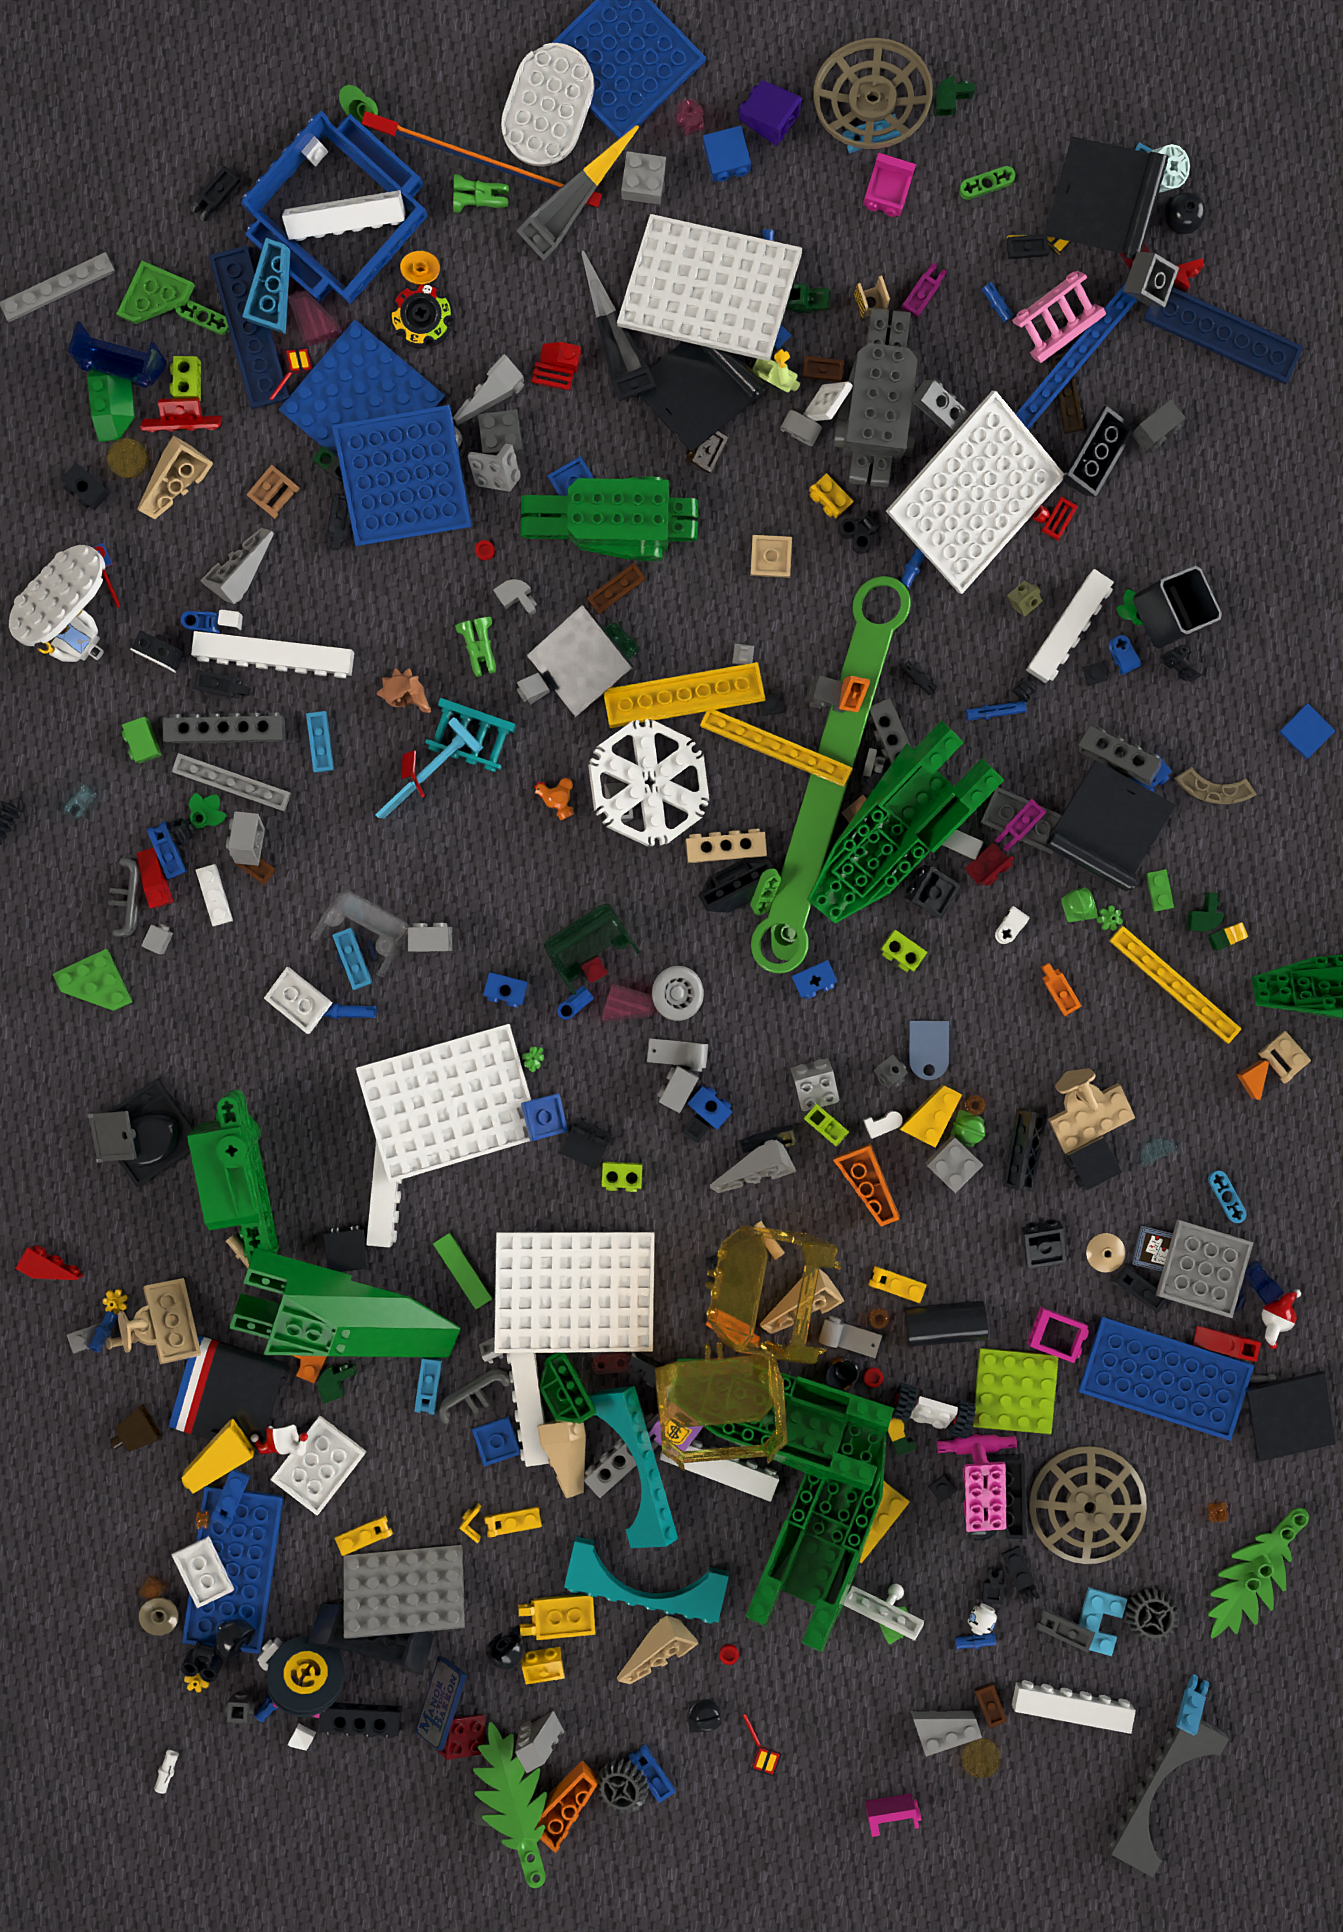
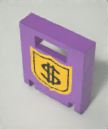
(679, 1436)

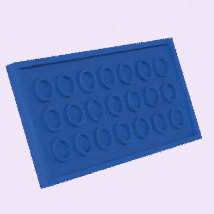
(1166, 1378)
(248, 1559)

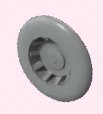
(677, 993)

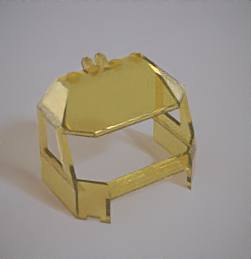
(740, 1284)
(717, 1394)

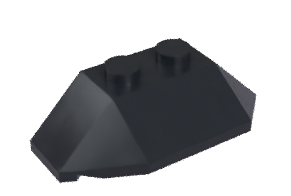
(733, 885)

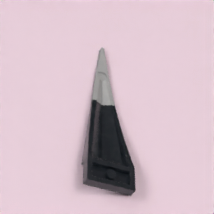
(624, 361)

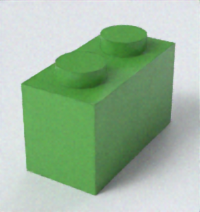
(141, 740)

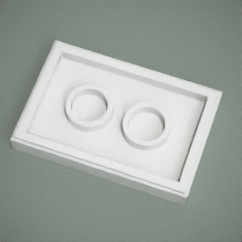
(827, 401)
(298, 1000)
(202, 1572)

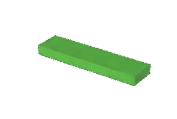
(462, 1270)

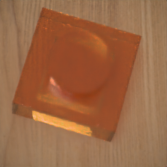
(152, 1588)

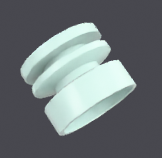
(1176, 169)

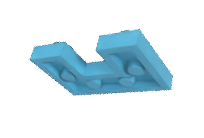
(1094, 1606)

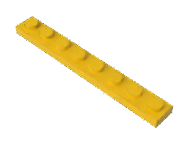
(776, 747)
(1175, 984)

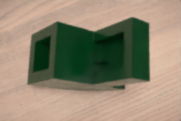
(948, 93)
(807, 300)
(1207, 920)
(329, 1382)

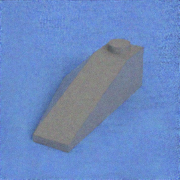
(501, 383)
(235, 576)
(764, 1161)

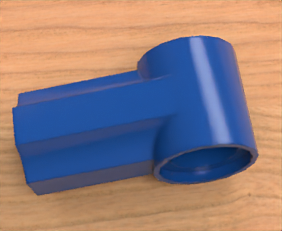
(576, 1002)

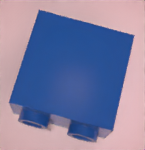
(726, 154)

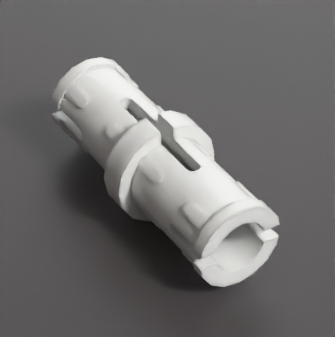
(166, 1771)

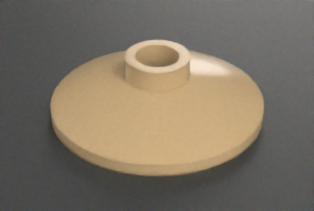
(1097, 1248)

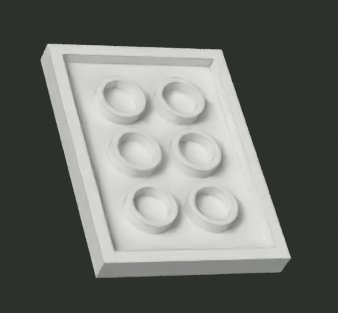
(321, 1469)

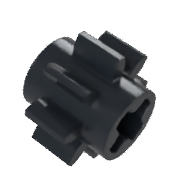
(181, 830)

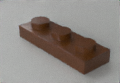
(616, 588)

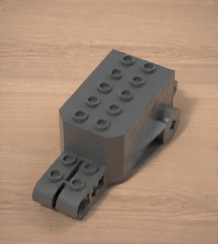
(877, 415)

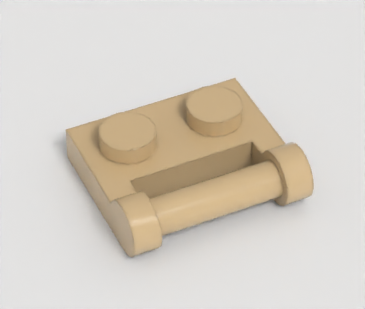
(1289, 1052)

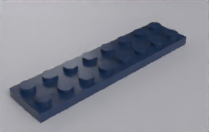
(1226, 335)
(251, 342)

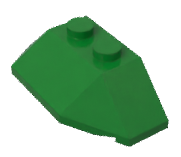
(110, 405)
(565, 1390)

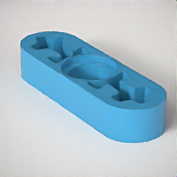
(1225, 1181)

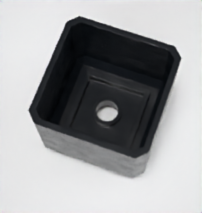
(1177, 607)

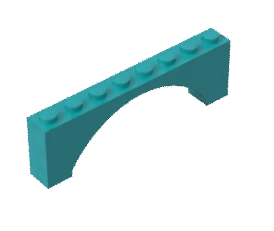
(654, 1519)
(699, 1600)

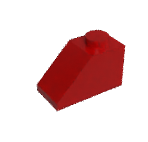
(561, 355)

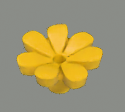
(115, 1301)
(196, 1682)

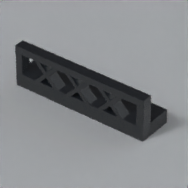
(1021, 1150)

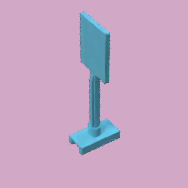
(463, 737)

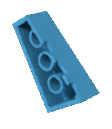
(269, 289)

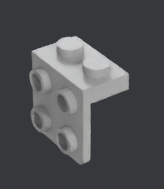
(494, 471)
(815, 1084)

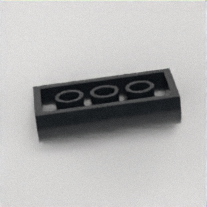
(1098, 452)
(946, 1323)

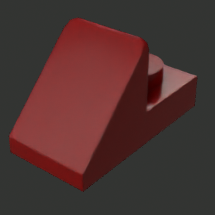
(1188, 270)

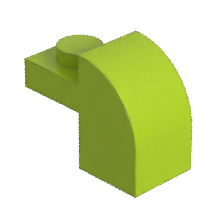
(826, 1125)

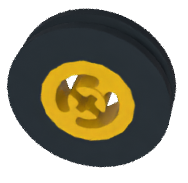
(316, 1691)

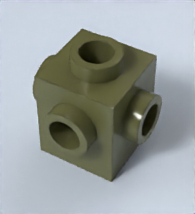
(1025, 597)

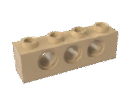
(757, 847)

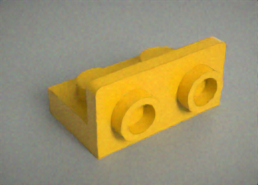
(830, 496)
(543, 1665)

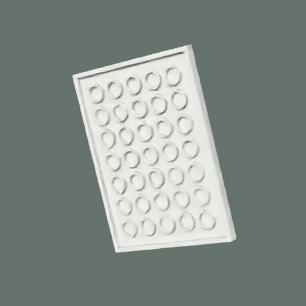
(976, 492)

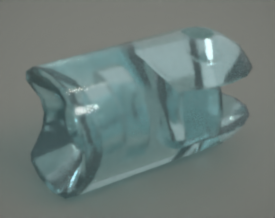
(83, 798)

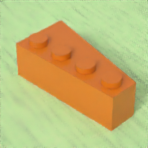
(867, 1179)
(565, 1803)

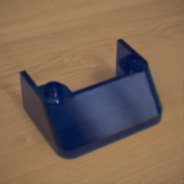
(116, 359)

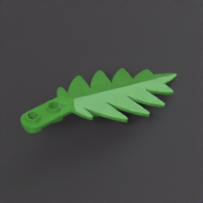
(1253, 1575)
(513, 1800)

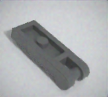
(1066, 1630)

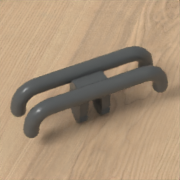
(132, 899)
(474, 1386)

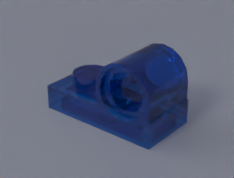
(1263, 1285)

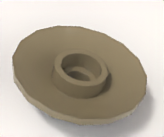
(157, 1624)

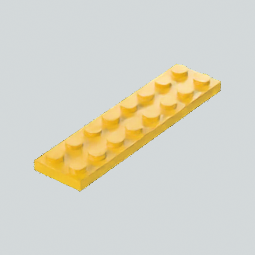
(684, 695)

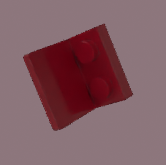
(988, 865)
(464, 1737)

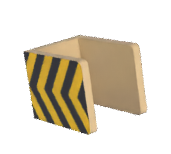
(879, 293)

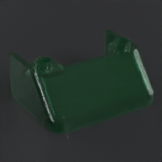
(586, 939)

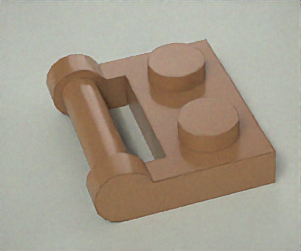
(268, 486)

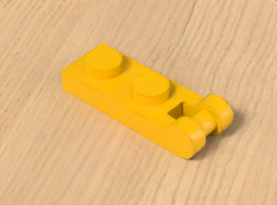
(898, 1284)
(513, 1521)
(363, 1535)

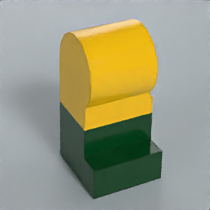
(1227, 936)
(898, 1438)

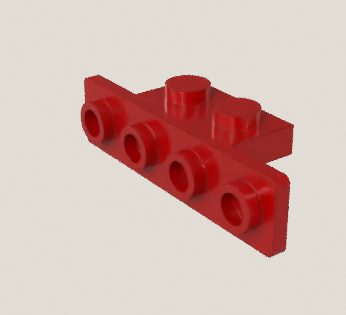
(180, 414)

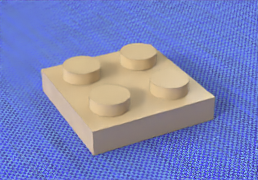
(771, 556)

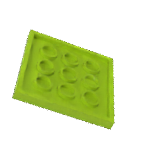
(1015, 1390)

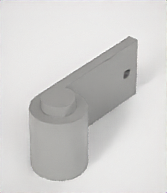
(678, 1053)
(849, 1337)

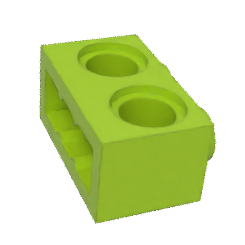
(191, 377)
(905, 947)
(622, 1170)

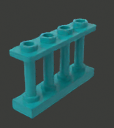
(485, 722)

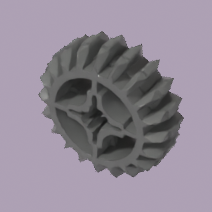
(1167, 1606)
(627, 1797)

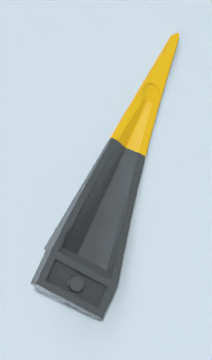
(553, 217)

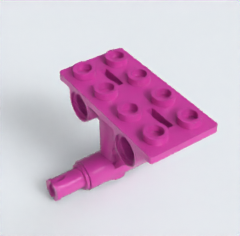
(982, 1480)

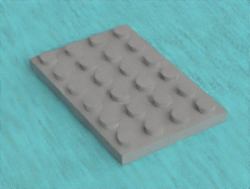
(403, 1591)

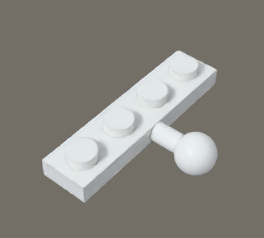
(885, 1612)

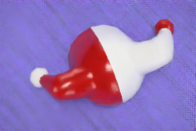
(1279, 1316)
(281, 1441)

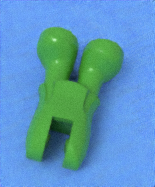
(483, 194)
(478, 650)

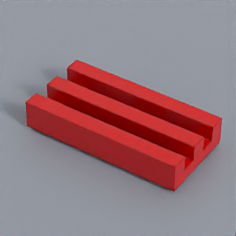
(553, 376)
(1067, 504)

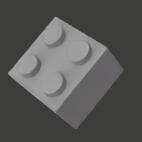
(643, 178)
(245, 838)
(429, 938)
(677, 1089)
(954, 1164)

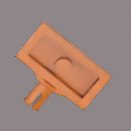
(310, 1367)

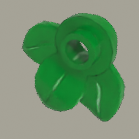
(1128, 610)
(208, 809)

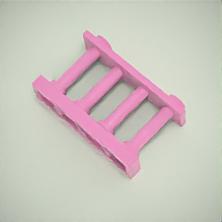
(1074, 326)

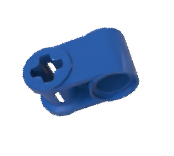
(205, 621)
(1124, 655)

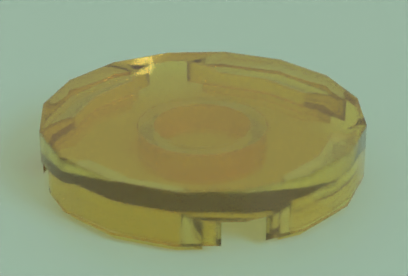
(127, 458)
(975, 1759)

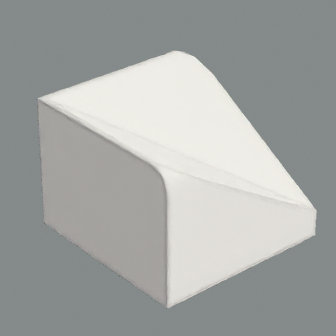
(230, 618)
(301, 1737)

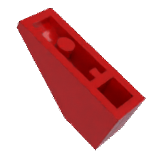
(154, 879)

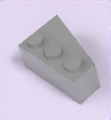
(945, 1729)
(536, 1740)

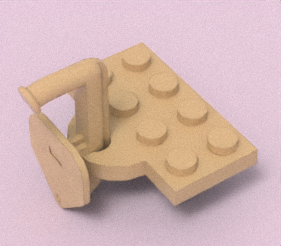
(1091, 1113)
(167, 1321)

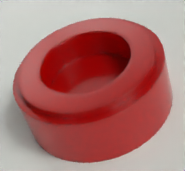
(484, 550)
(873, 1377)
(729, 1654)

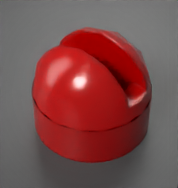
(1043, 514)

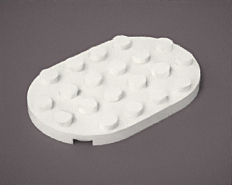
(547, 104)
(56, 595)

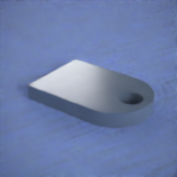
(929, 1046)

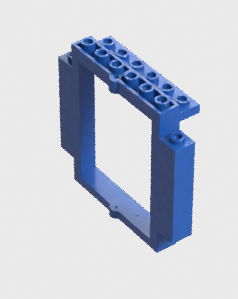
(371, 157)

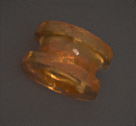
(202, 1519)

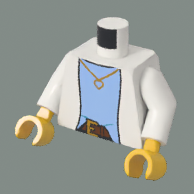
(76, 640)

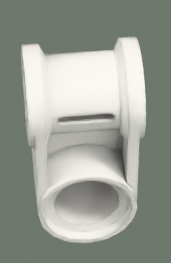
(1013, 924)

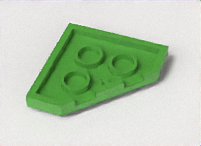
(153, 293)
(94, 981)

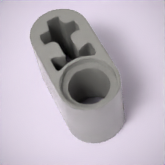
(801, 427)

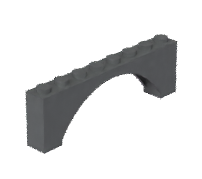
(1132, 1838)

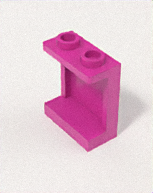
(889, 185)
(892, 1809)

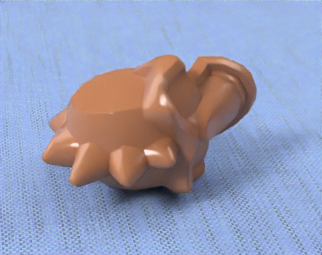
(404, 690)

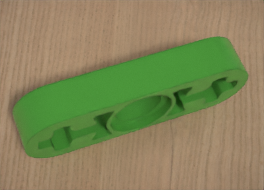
(1002, 183)
(199, 309)
(768, 882)

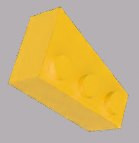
(932, 1116)

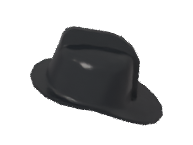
(704, 1715)

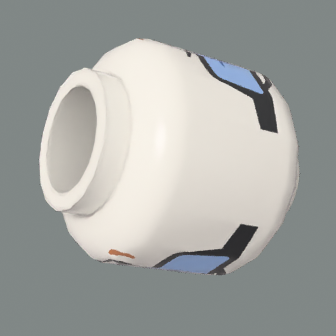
(982, 1619)

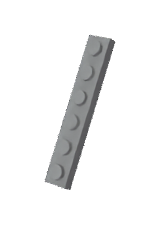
(57, 287)
(231, 782)

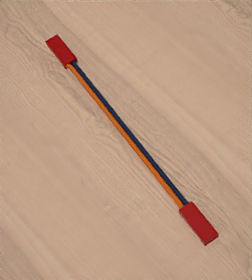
(390, 127)

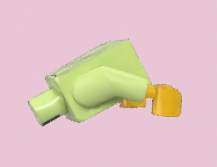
(777, 373)

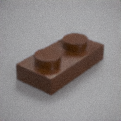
(823, 369)
(261, 873)
(990, 1705)

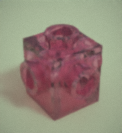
(690, 116)

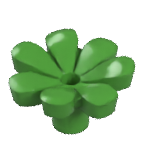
(1107, 916)
(533, 1058)

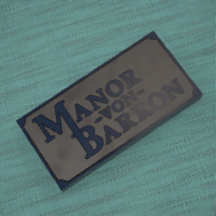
(440, 1703)

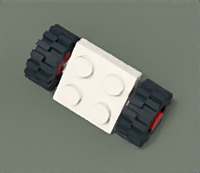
(933, 1412)

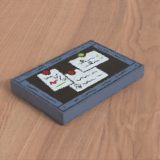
(1151, 1248)

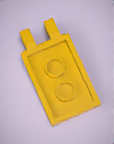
(559, 1617)

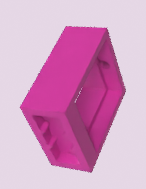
(1040, 1325)

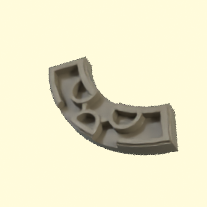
(1214, 793)

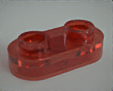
(610, 1360)

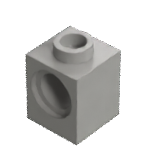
(157, 938)

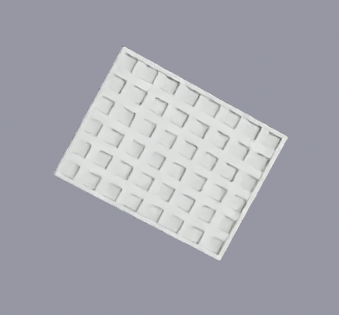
(709, 287)
(446, 1102)
(574, 1292)

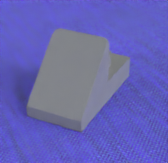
(82, 1338)

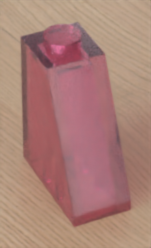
(312, 319)
(627, 1004)

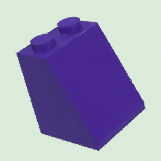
(770, 111)

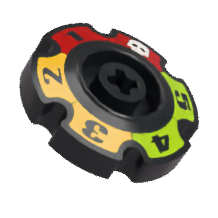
(407, 319)

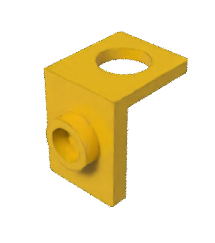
(468, 1516)

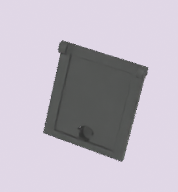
(109, 1136)

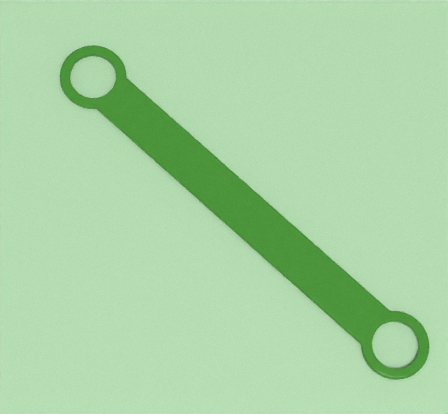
(822, 797)

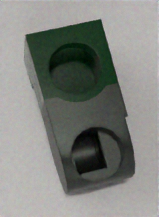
(329, 463)

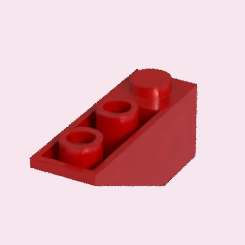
(41, 1265)
(1227, 1343)

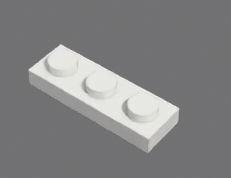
(214, 895)

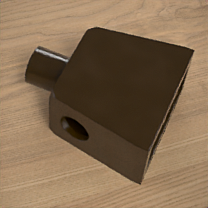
(136, 1431)

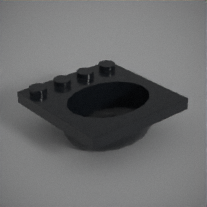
(159, 1131)

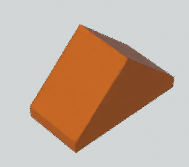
(853, 693)
(1254, 1078)

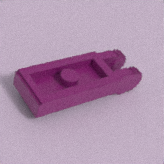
(923, 292)
(1021, 823)

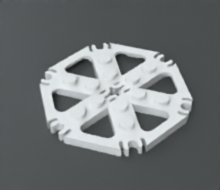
(638, 791)

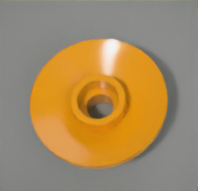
(420, 261)

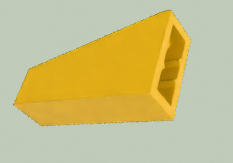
(221, 1455)

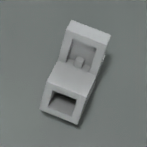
(514, 591)

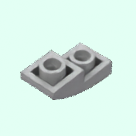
(964, 844)

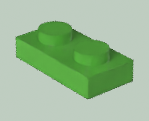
(1160, 890)

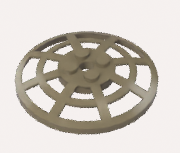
(873, 86)
(1082, 1494)

